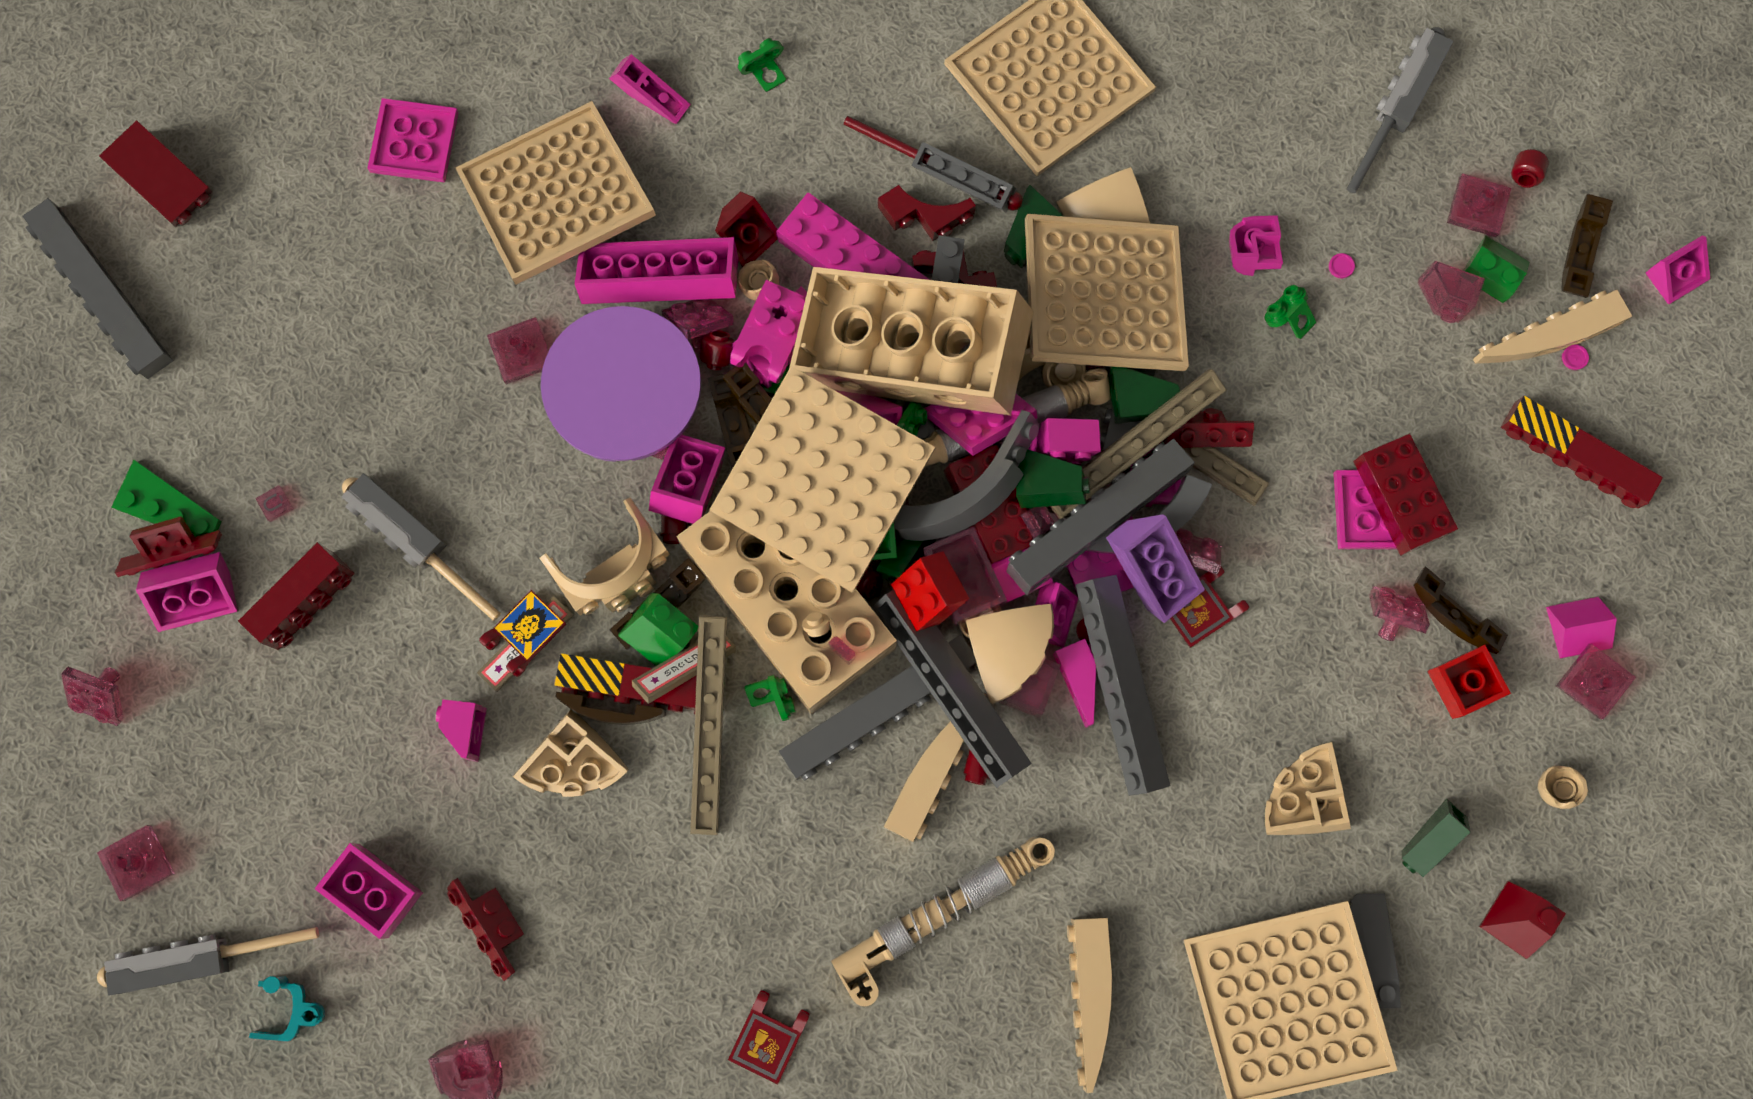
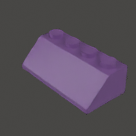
(1156, 565)

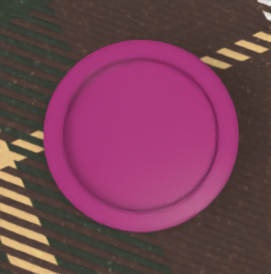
(1341, 265)
(1575, 357)

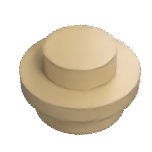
(816, 624)

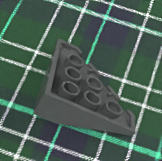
(1376, 940)

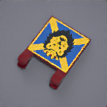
(526, 629)

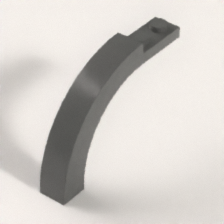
(978, 499)
(1179, 510)

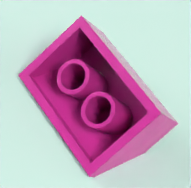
(187, 592)

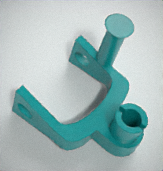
(300, 1009)

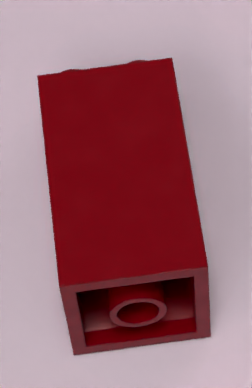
(156, 174)

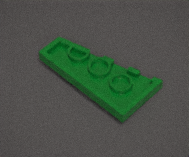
(156, 501)

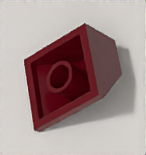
(748, 225)
(1522, 919)

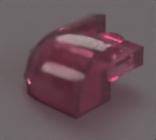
(467, 1071)

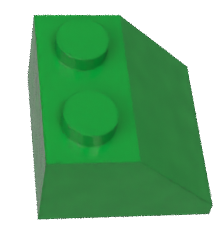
(1499, 267)
(658, 630)

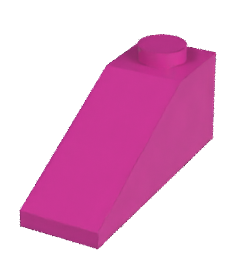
(649, 89)
(1079, 675)

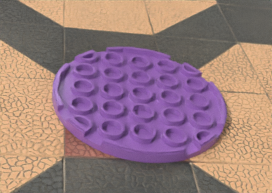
(621, 383)

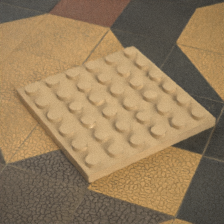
(1049, 78)
(555, 192)
(1105, 293)
(822, 479)
(1290, 1004)

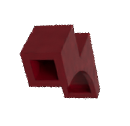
(936, 220)
(925, 260)

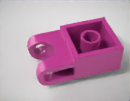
(766, 334)

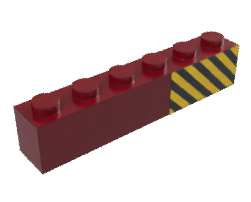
(1581, 453)
(615, 679)

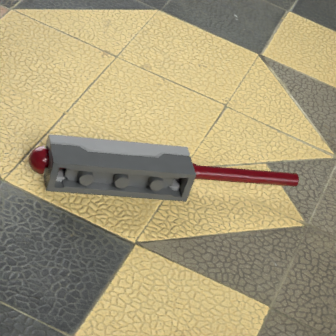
(949, 170)

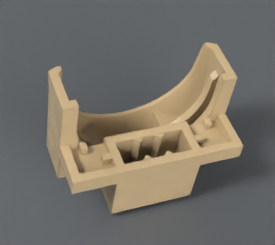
(617, 578)

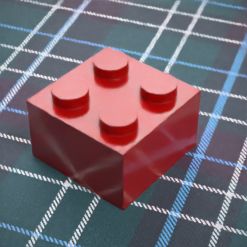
(930, 591)
(1469, 682)

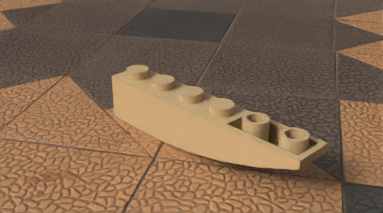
(1560, 330)
(924, 783)
(1093, 993)

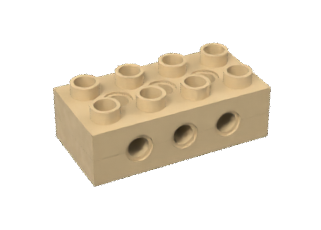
(895, 313)
(776, 625)

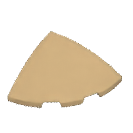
(1108, 198)
(1010, 647)
(571, 760)
(1308, 796)

